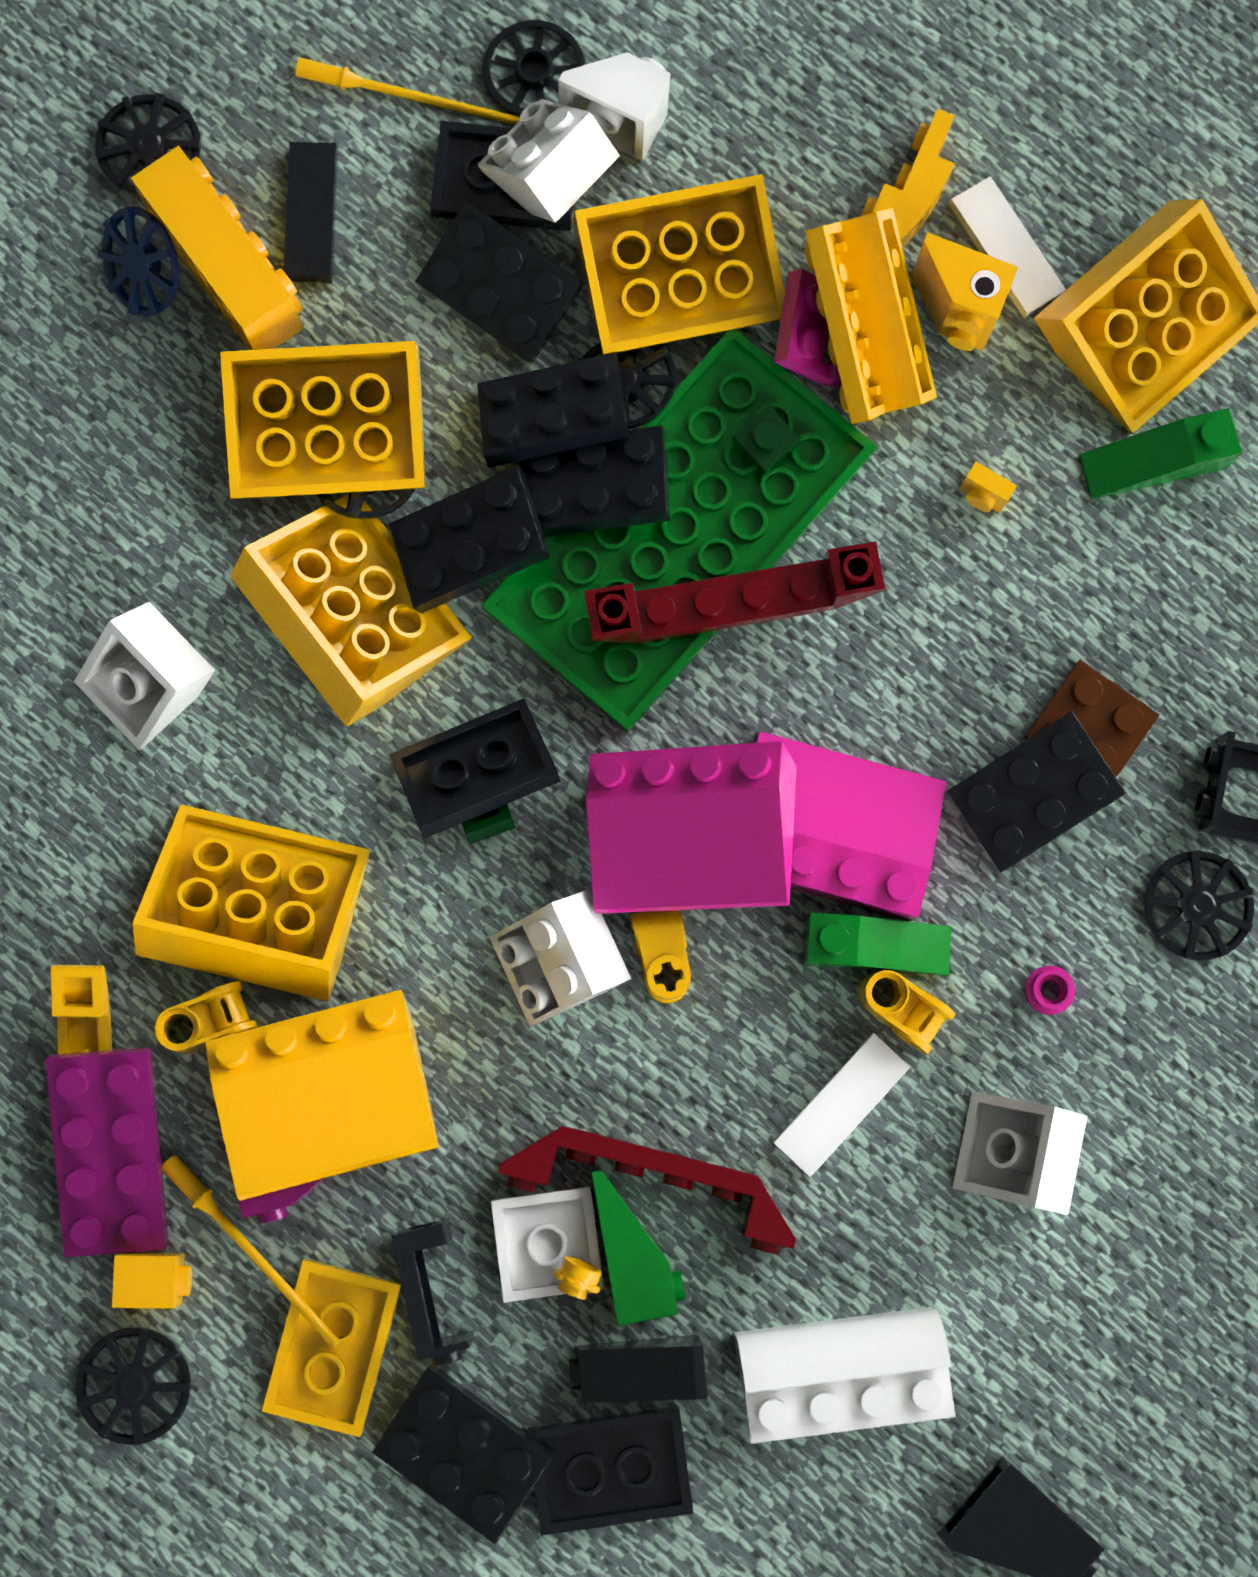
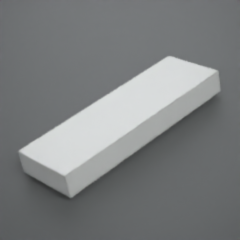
(1002, 235)
(841, 1105)

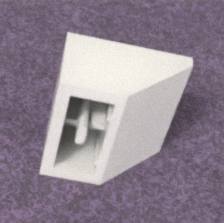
(549, 158)
(559, 957)

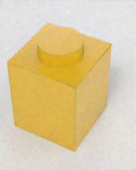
(150, 1280)

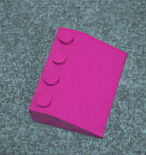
(691, 827)
(862, 830)

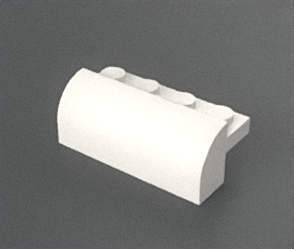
(845, 1374)

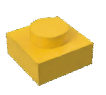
(987, 489)

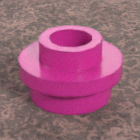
(1064, 985)

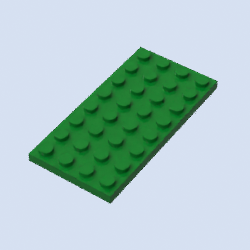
(720, 525)

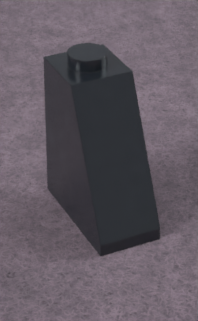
(640, 1370)
(1020, 1529)

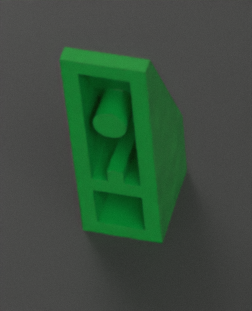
(1162, 454)
(875, 944)
(637, 1268)

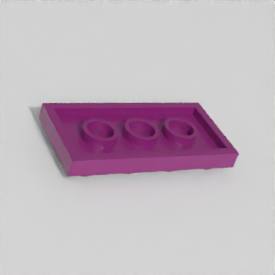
(107, 1152)

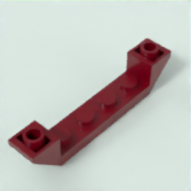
(736, 599)
(762, 1218)

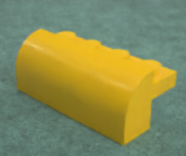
(870, 315)

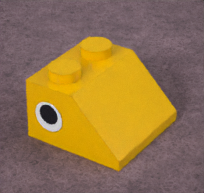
(962, 290)

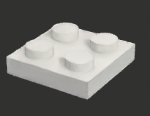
(536, 1235)

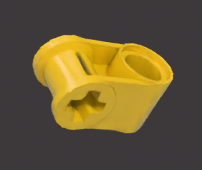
(662, 944)
(911, 1014)
(208, 1018)

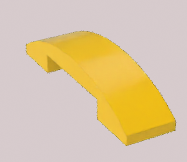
(81, 1008)

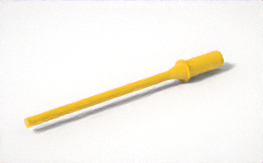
(346, 79)
(203, 1199)

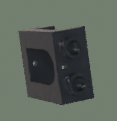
(1218, 759)
(417, 1293)

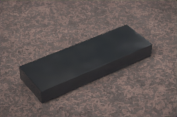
(310, 211)

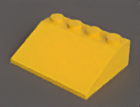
(680, 264)
(1153, 313)
(323, 419)
(344, 609)
(251, 902)
(321, 1094)

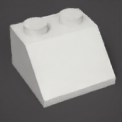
(623, 96)
(143, 673)
(1020, 1152)

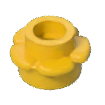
(577, 1277)

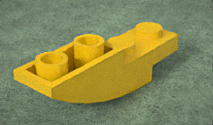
(918, 185)

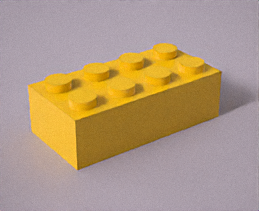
(220, 251)

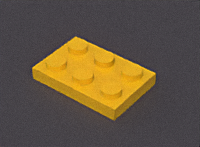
(327, 1383)

